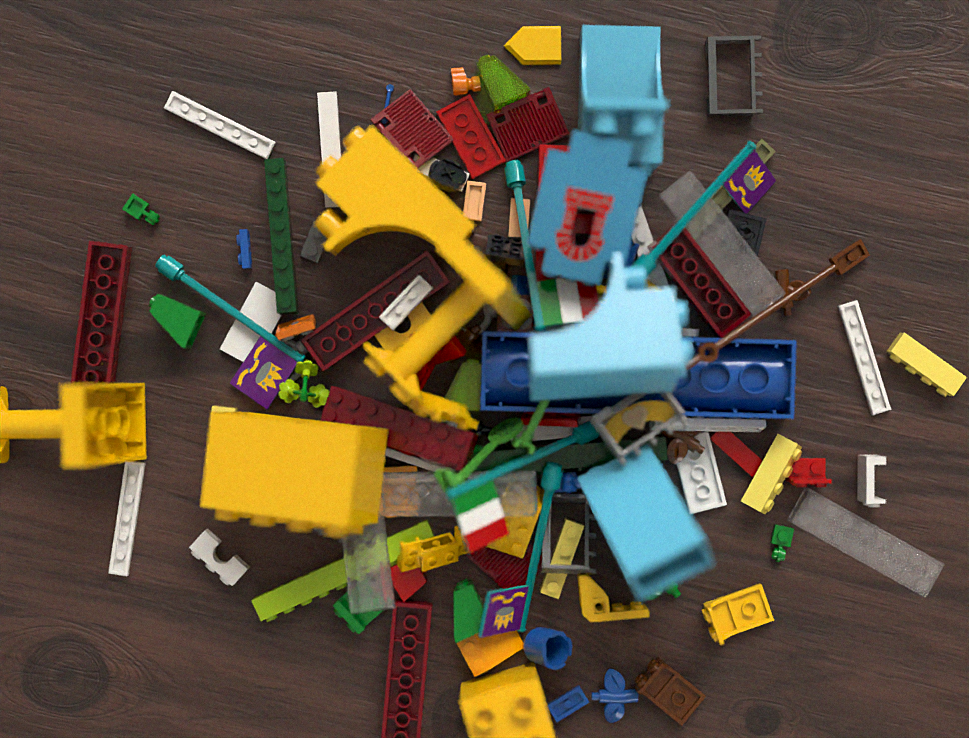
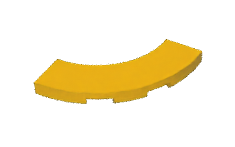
(655, 412)

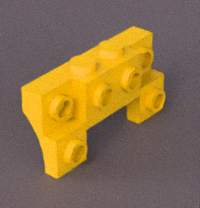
(442, 408)
(431, 552)

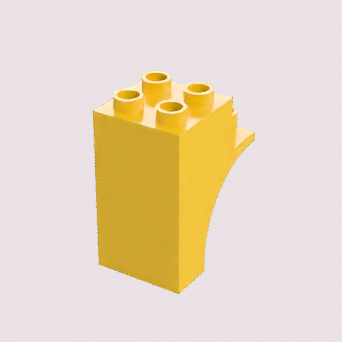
(382, 195)

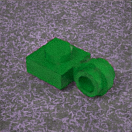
(137, 208)
(782, 537)

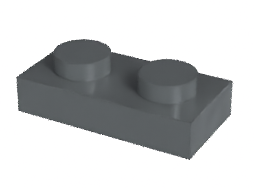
(314, 244)

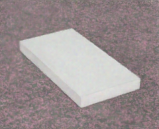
(260, 308)
(701, 478)

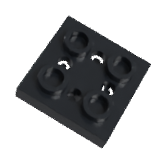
(754, 225)
(504, 251)

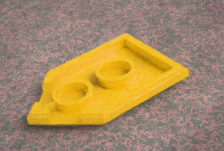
(536, 45)

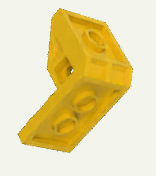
(591, 593)

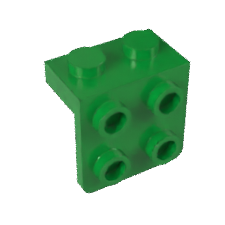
(356, 622)

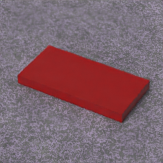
(471, 136)

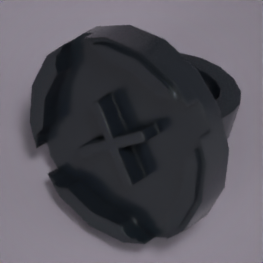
(447, 176)

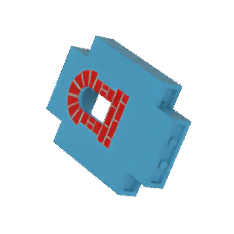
(594, 178)

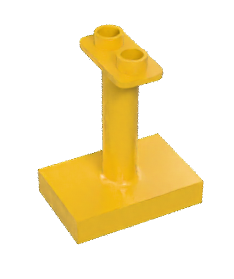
(480, 287)
(95, 424)

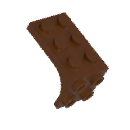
(669, 690)

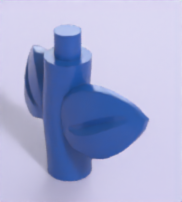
(614, 696)

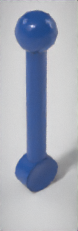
(389, 88)

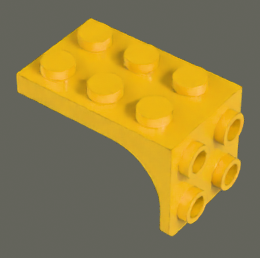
(520, 531)
(737, 612)

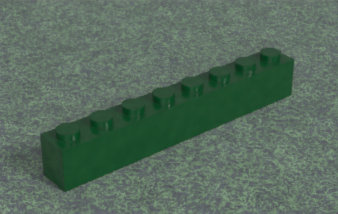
(281, 236)

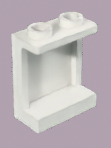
(865, 489)

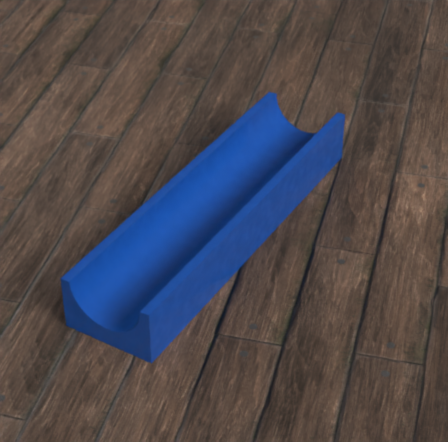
(744, 381)

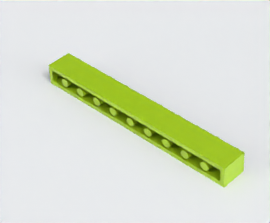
(326, 578)

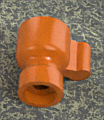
(462, 84)

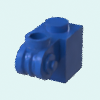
(569, 482)

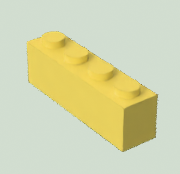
(926, 364)
(771, 474)
(562, 555)

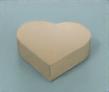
(636, 417)

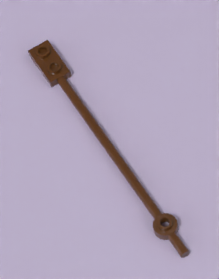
(840, 264)

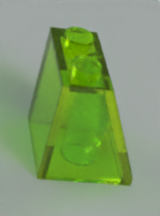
(500, 82)
(467, 386)

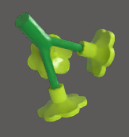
(290, 391)

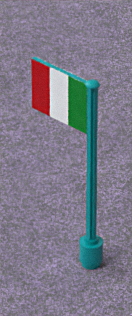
(554, 299)
(477, 500)

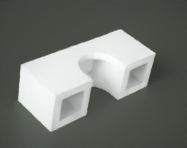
(205, 549)

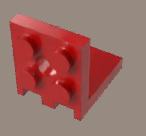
(450, 350)

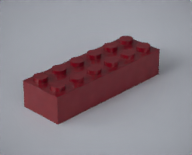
(701, 283)

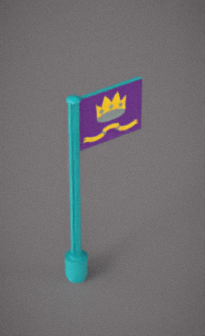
(744, 180)
(268, 361)
(509, 607)

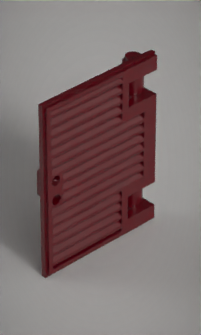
(528, 124)
(411, 129)
(506, 569)

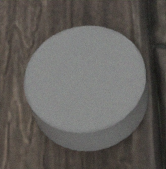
(690, 332)

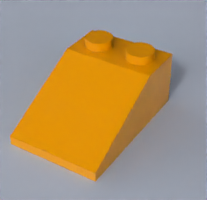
(489, 651)

